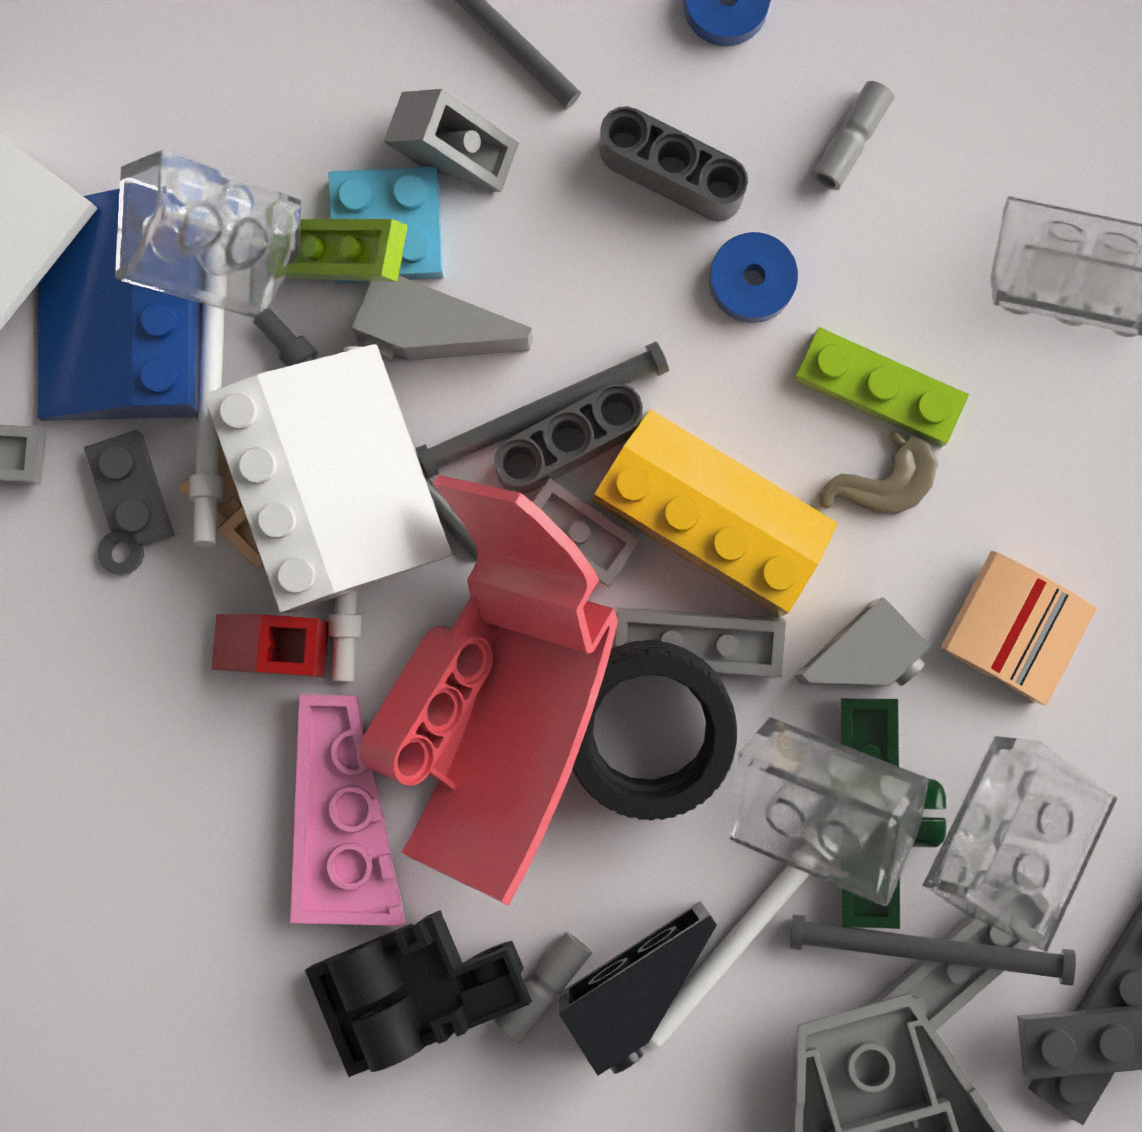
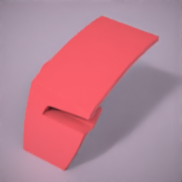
(498, 696)

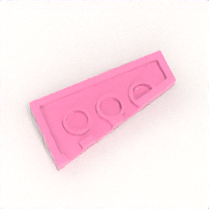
(340, 833)

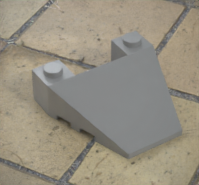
(881, 1073)

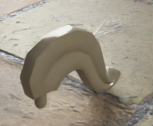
(903, 489)

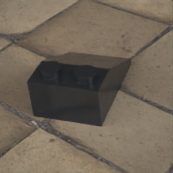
(627, 997)

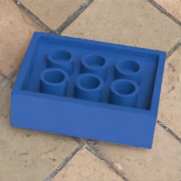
(112, 343)

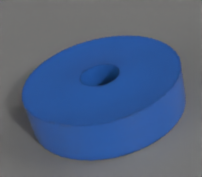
(726, 24)
(757, 253)

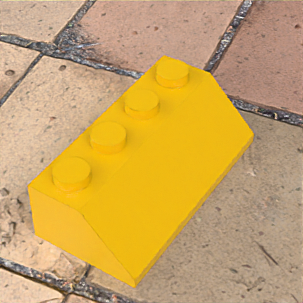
(715, 513)

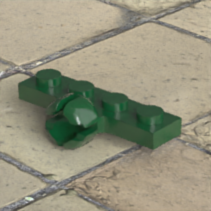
(874, 730)

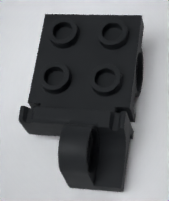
(412, 992)

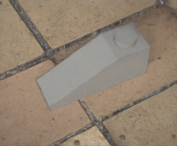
(429, 324)

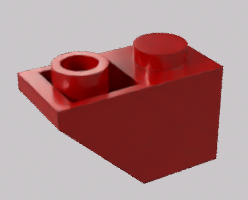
(270, 644)

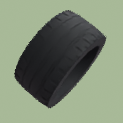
(695, 781)

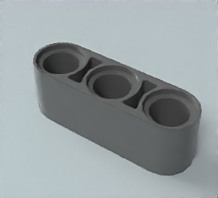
(661, 140)
(583, 416)

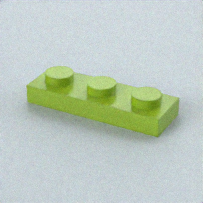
(350, 249)
(881, 387)

